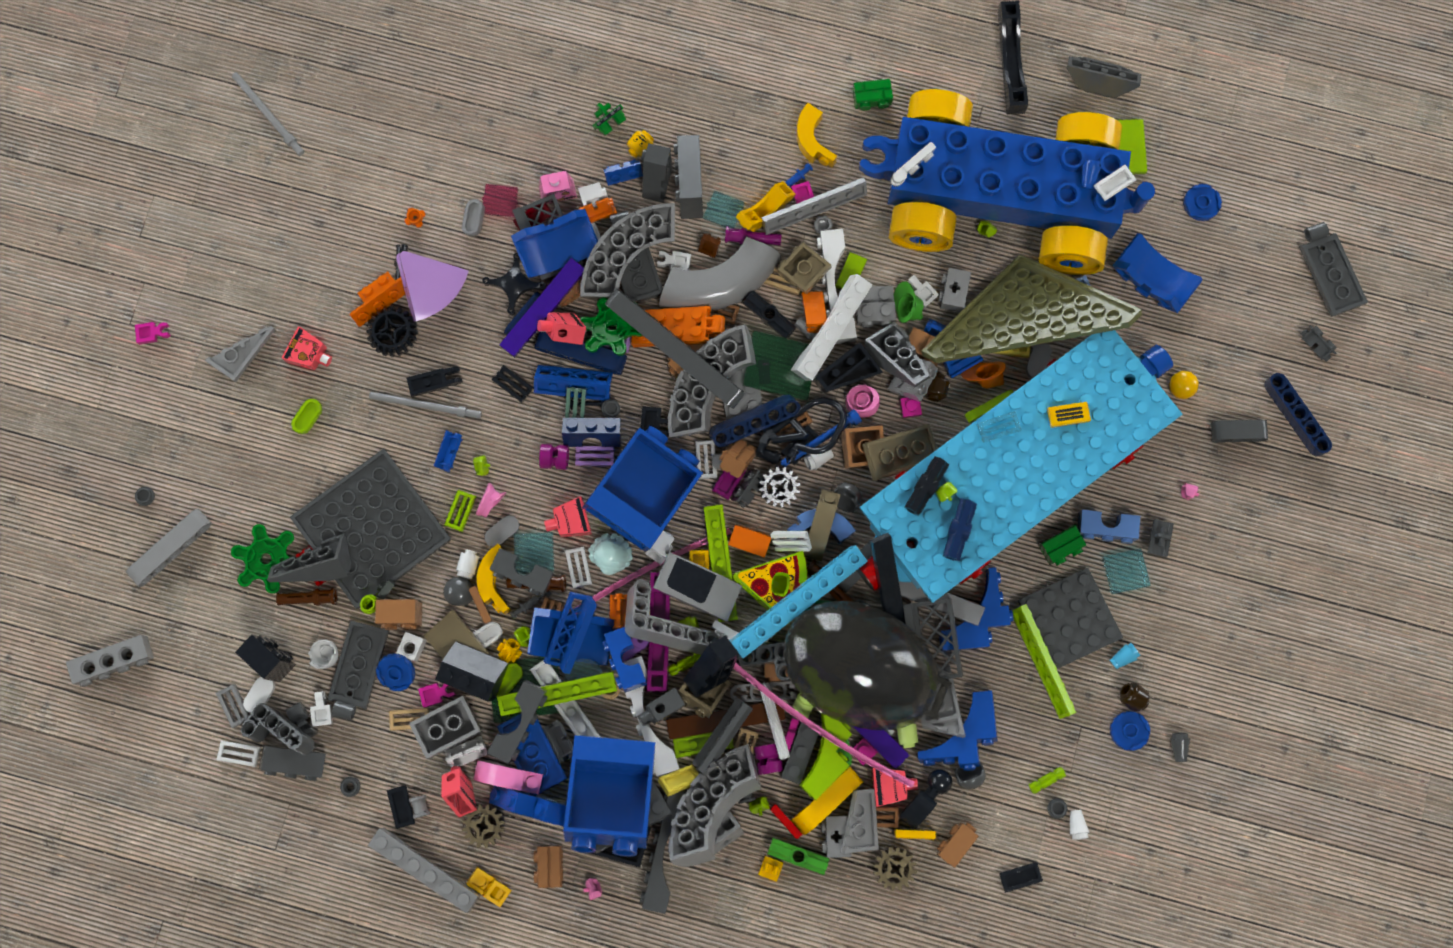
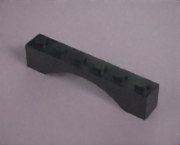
(1014, 83)

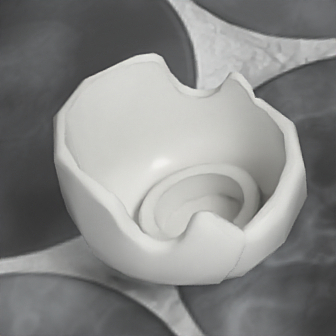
(323, 654)

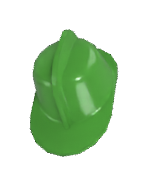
(907, 304)

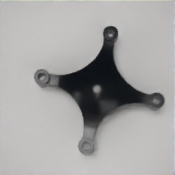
(514, 284)

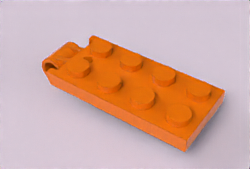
(684, 324)

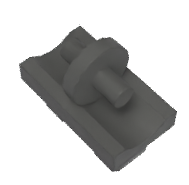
(1160, 538)

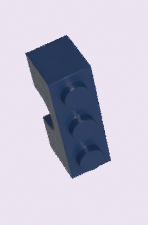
(604, 429)

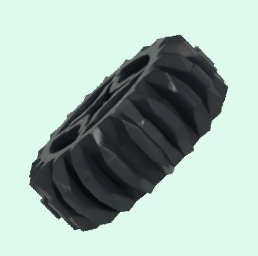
(385, 333)

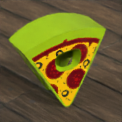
(774, 579)

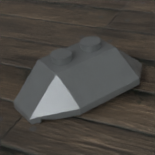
(1102, 77)

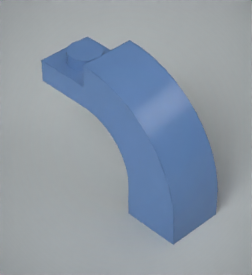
(840, 529)

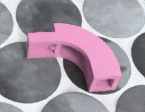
(507, 777)

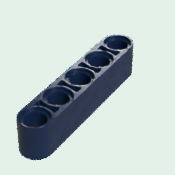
(602, 359)
(1307, 419)
(763, 421)

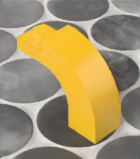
(808, 145)
(772, 202)
(487, 582)

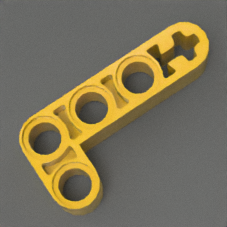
(819, 809)

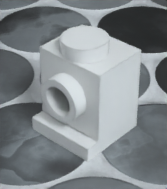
(592, 193)
(661, 547)

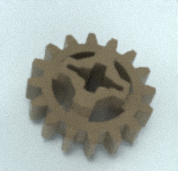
(481, 835)
(901, 862)

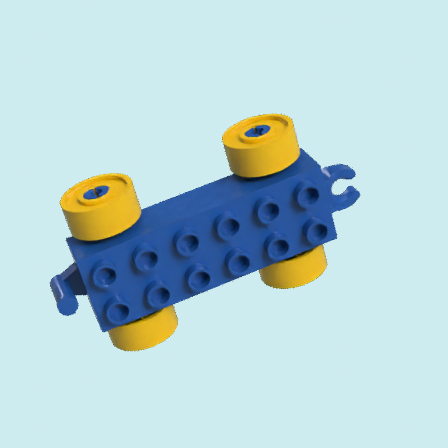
(1005, 181)

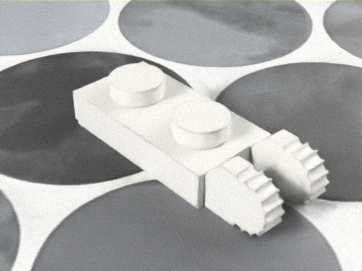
(912, 165)

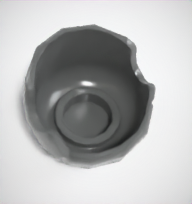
(849, 498)
(457, 591)
(970, 779)

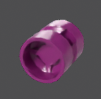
(547, 454)
(768, 759)

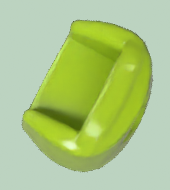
(986, 228)
(481, 465)
(946, 491)
(522, 635)
(759, 805)

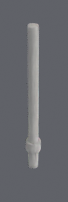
(289, 139)
(460, 411)

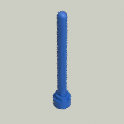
(852, 419)

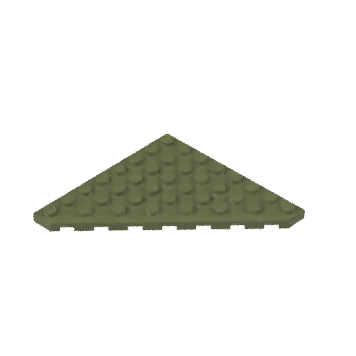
(1029, 308)

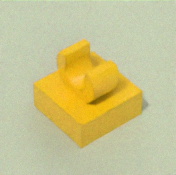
(770, 868)

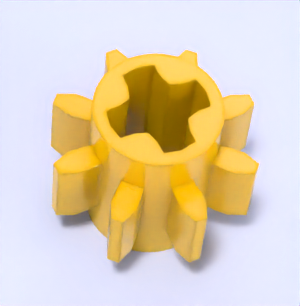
(509, 650)

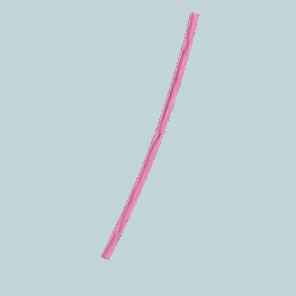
(640, 572)
(819, 730)

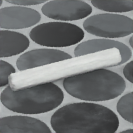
(775, 725)

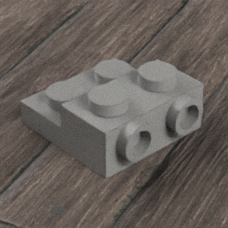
(877, 307)
(916, 393)

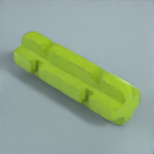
(683, 664)
(1047, 780)

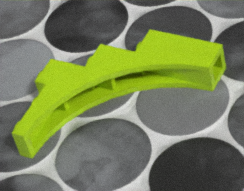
(829, 763)

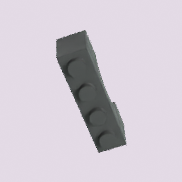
(506, 744)

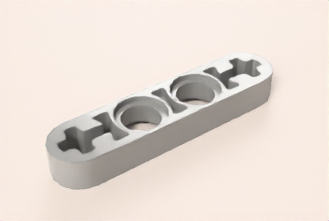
(753, 699)

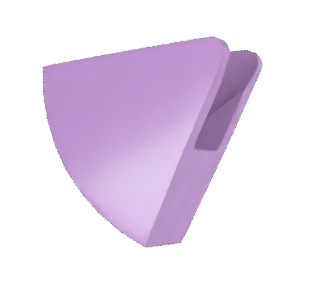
(428, 283)

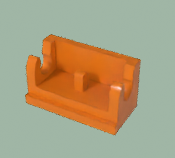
(814, 310)
(750, 540)

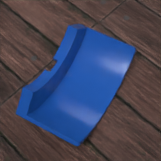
(552, 246)
(1156, 275)
(545, 624)

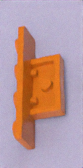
(377, 296)

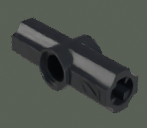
(761, 307)
(926, 486)

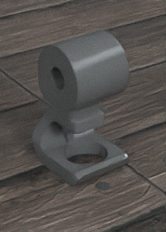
(298, 715)

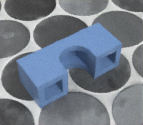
(1091, 526)

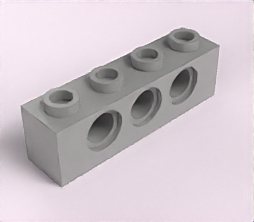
(79, 667)

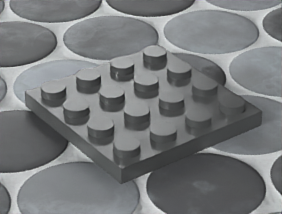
(1072, 618)

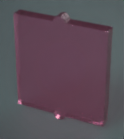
(500, 200)

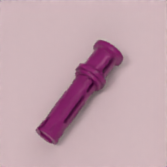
(739, 235)

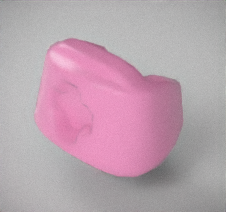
(1189, 491)
(593, 888)

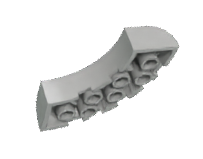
(621, 244)
(724, 283)
(691, 400)
(707, 803)

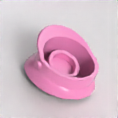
(863, 400)
(489, 500)

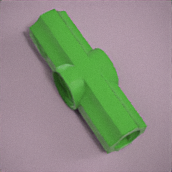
(811, 860)

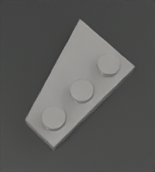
(861, 825)

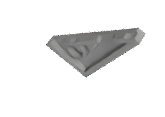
(237, 358)

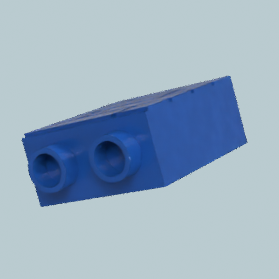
(644, 488)
(609, 794)

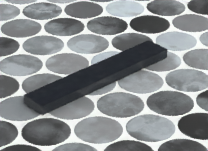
(887, 576)

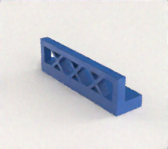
(557, 385)
(576, 635)

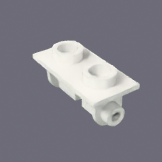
(466, 752)

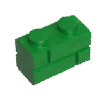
(872, 94)
(1062, 545)

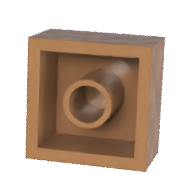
(852, 444)
(398, 613)

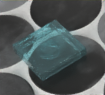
(534, 549)
(1126, 571)

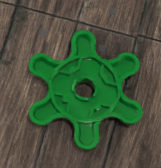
(601, 336)
(253, 555)

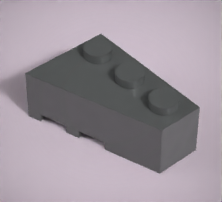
(656, 172)
(291, 763)

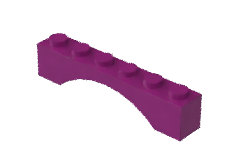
(658, 654)

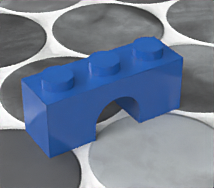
(630, 676)

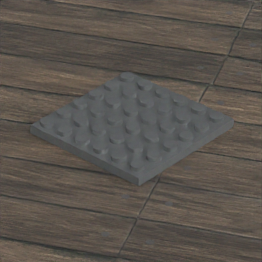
(383, 524)

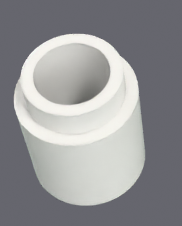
(467, 564)

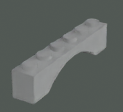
(424, 871)

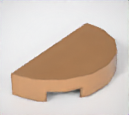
(481, 606)

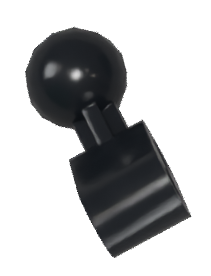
(923, 803)

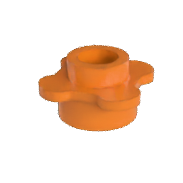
(411, 212)

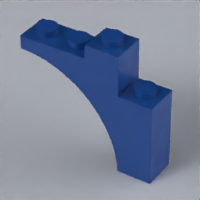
(994, 616)
(978, 728)
(528, 805)

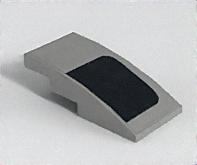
(697, 586)

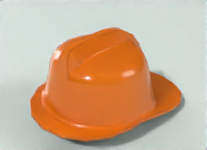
(986, 374)

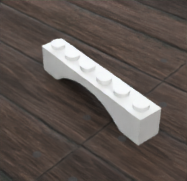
(832, 248)
(845, 307)
(664, 756)

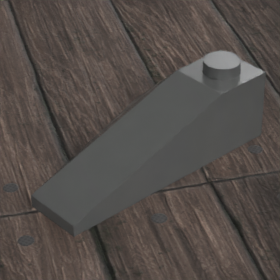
(896, 355)

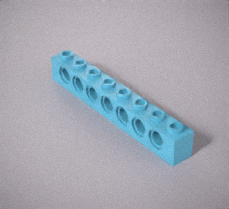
(798, 601)

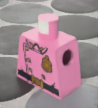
(559, 184)

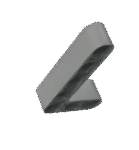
(668, 633)

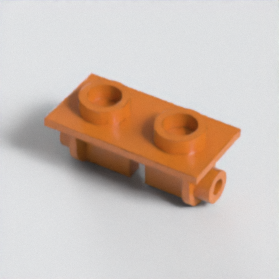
(604, 209)
(618, 610)

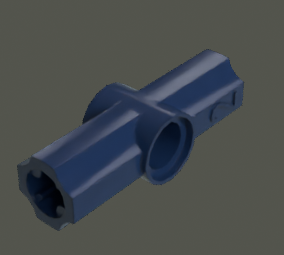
(959, 530)

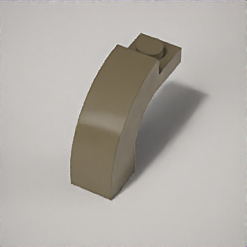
(822, 524)

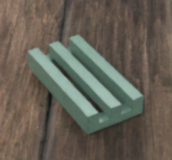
(575, 403)

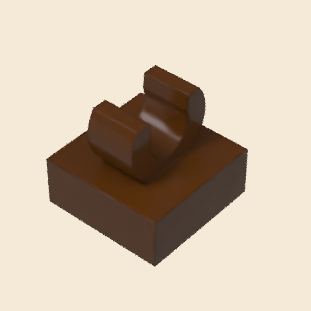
(709, 245)

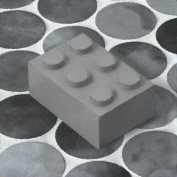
(445, 727)

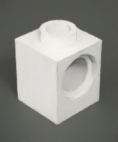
(417, 641)

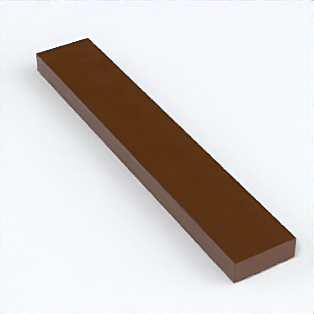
(696, 725)

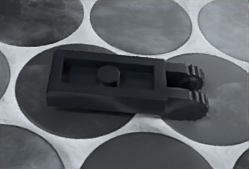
(432, 381)

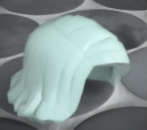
(610, 553)

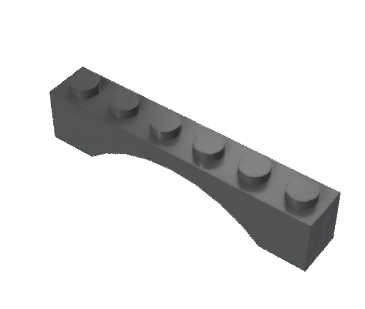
(657, 892)

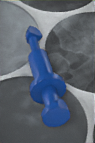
(799, 175)

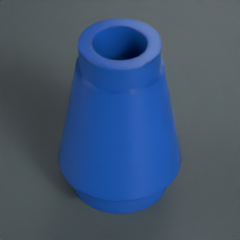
(1090, 173)

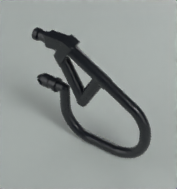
(770, 433)

